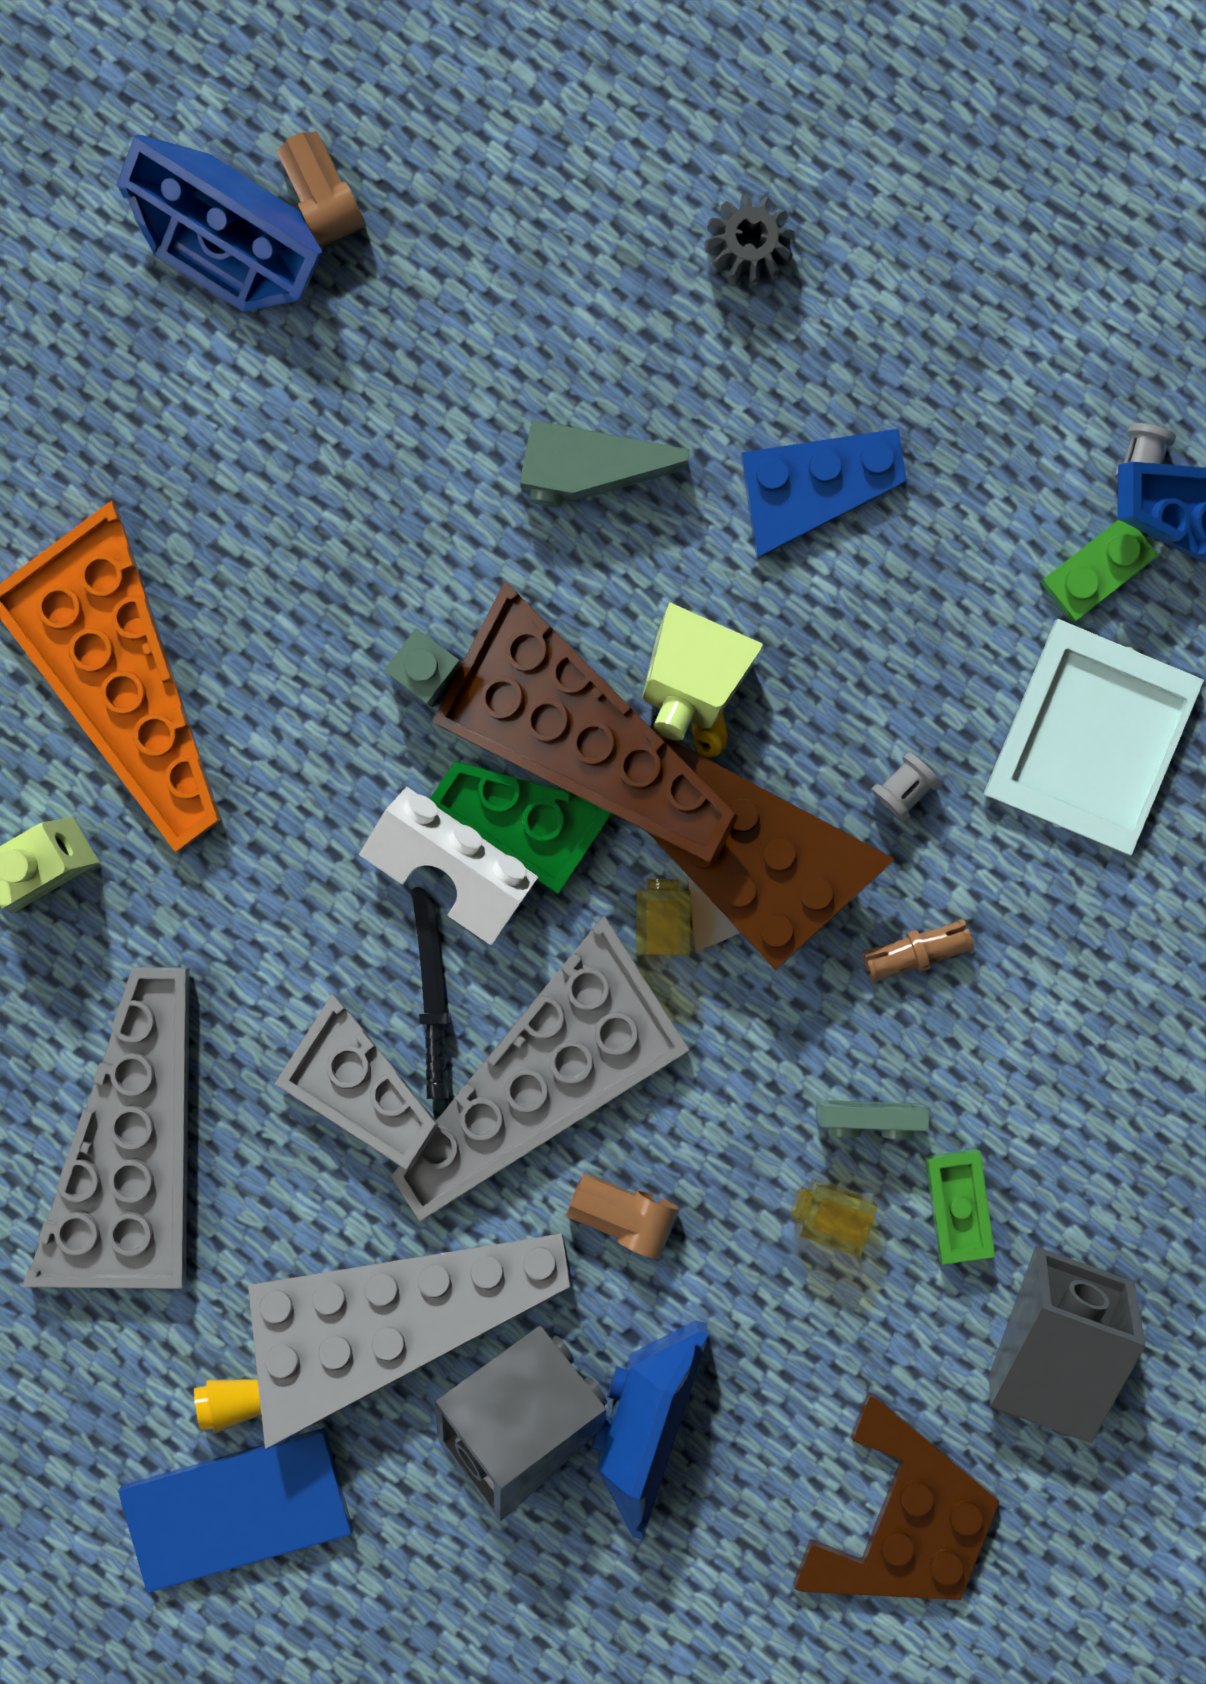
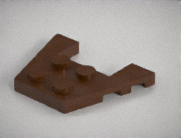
(925, 1528)

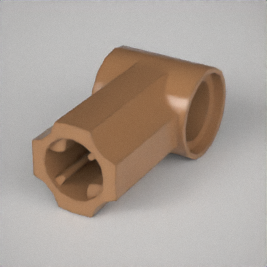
(323, 198)
(629, 1216)

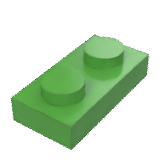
(1098, 569)
(959, 1206)

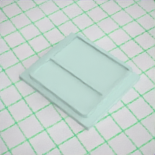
(1093, 737)

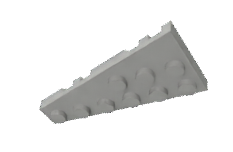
(125, 1175)
(366, 1327)

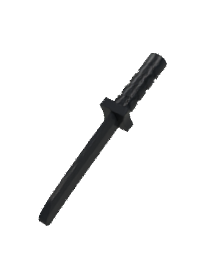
(432, 994)

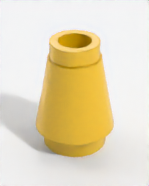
(226, 1403)

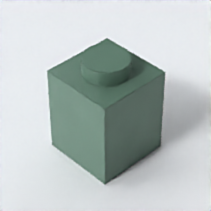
(423, 667)

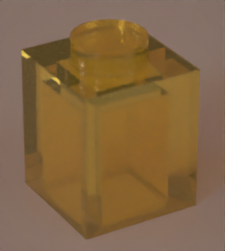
(662, 918)
(833, 1216)

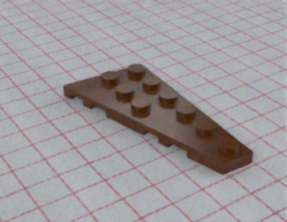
(555, 717)
(779, 867)

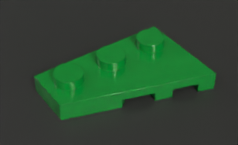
(522, 819)

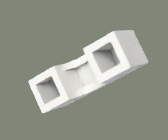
(485, 878)

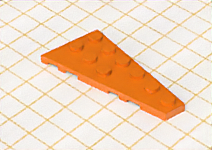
(98, 646)

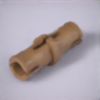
(918, 950)

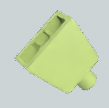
(694, 670)
(36, 864)

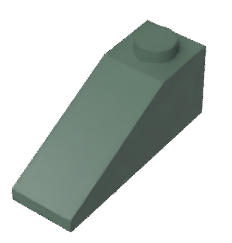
(585, 463)

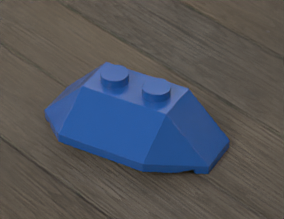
(218, 225)
(646, 1419)

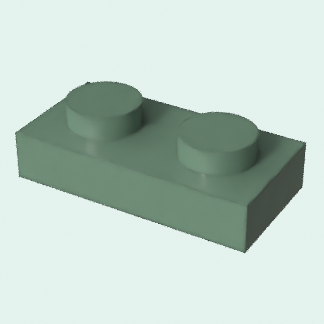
(894, 1118)

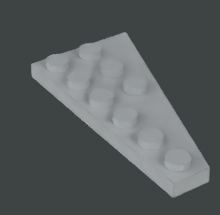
(566, 1056)

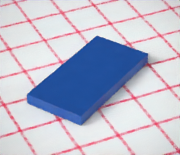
(235, 1510)

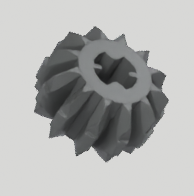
(747, 259)

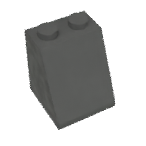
(1067, 1346)
(519, 1419)

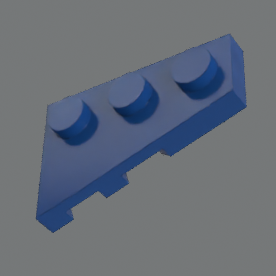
(815, 482)
(1165, 504)

